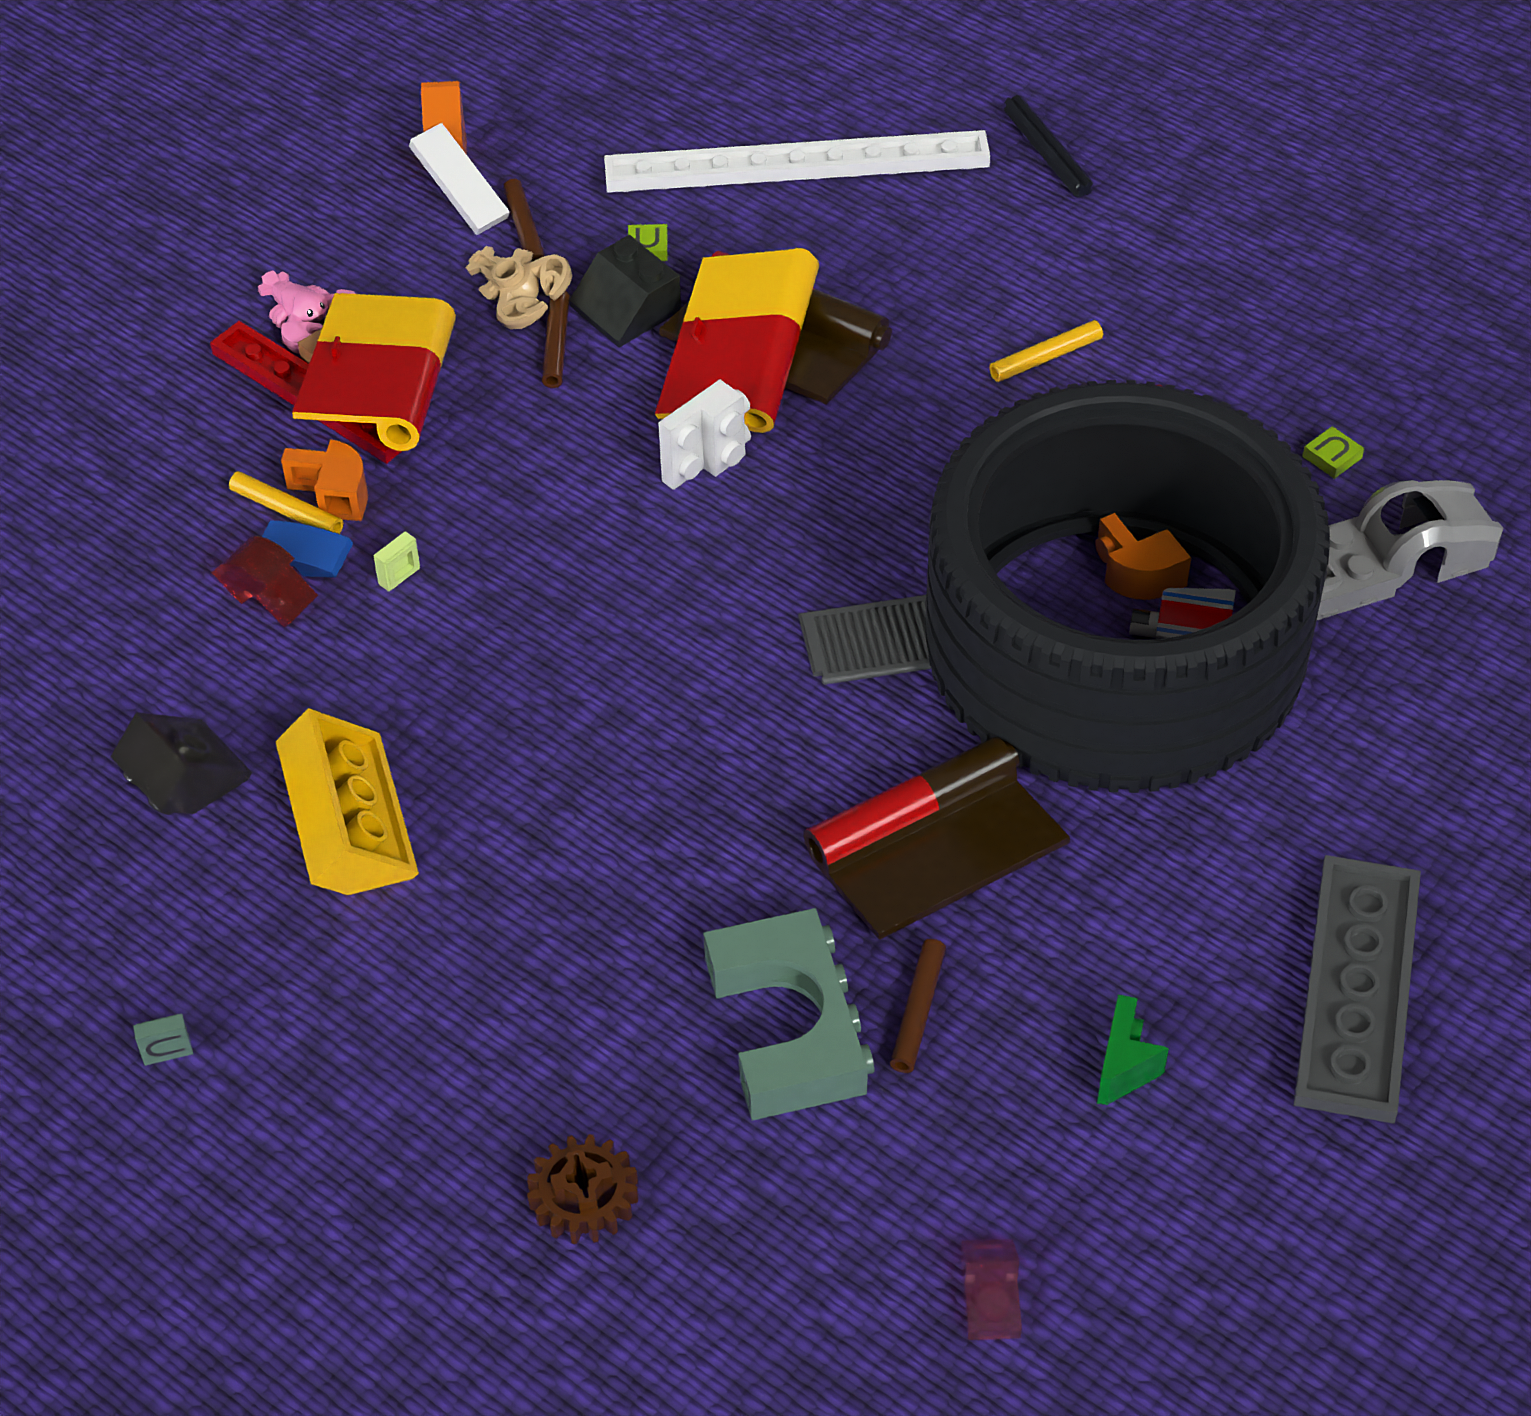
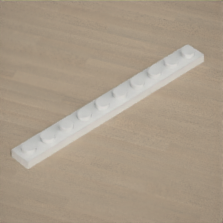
(796, 161)

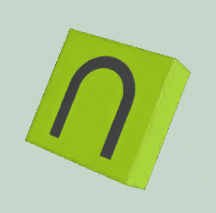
(652, 237)
(1333, 452)

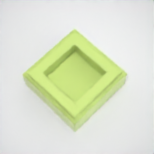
(397, 561)

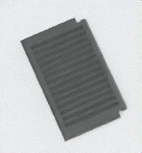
(866, 639)

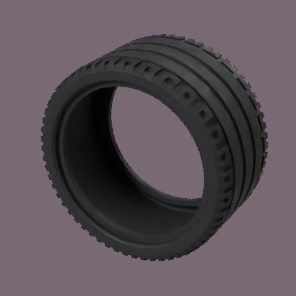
(1101, 704)

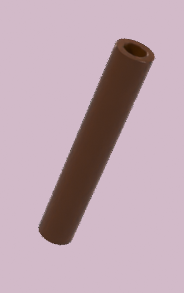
(523, 218)
(555, 341)
(918, 1006)

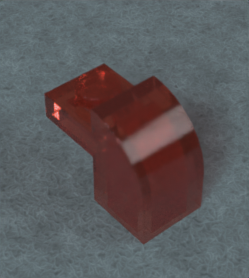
(263, 571)

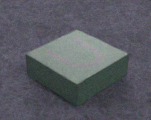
(163, 1039)

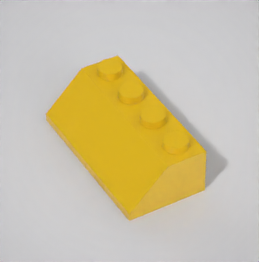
(344, 805)

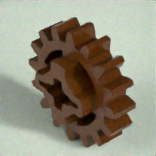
(560, 1201)

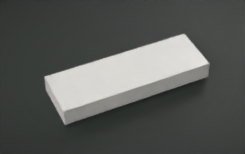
(459, 179)

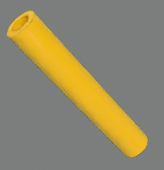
(1046, 351)
(284, 503)

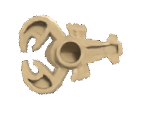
(517, 283)

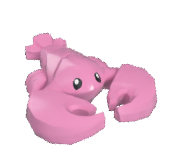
(299, 304)

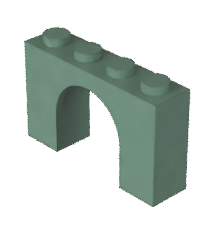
(795, 955)

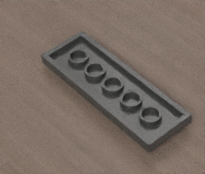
(1358, 990)

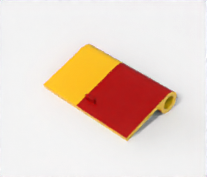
(742, 330)
(377, 364)

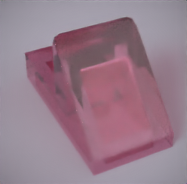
(991, 1289)

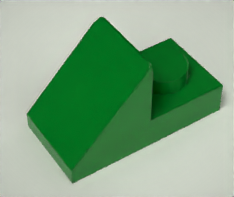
(1127, 1060)

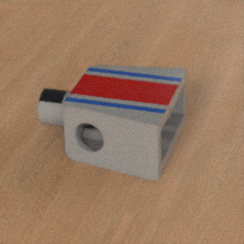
(1183, 612)

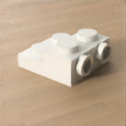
(704, 434)

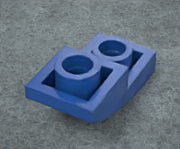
(314, 549)

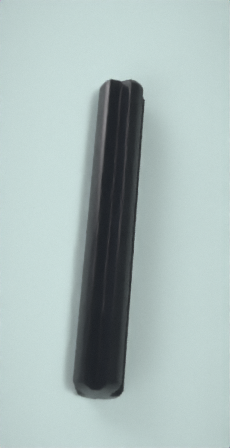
(1048, 146)

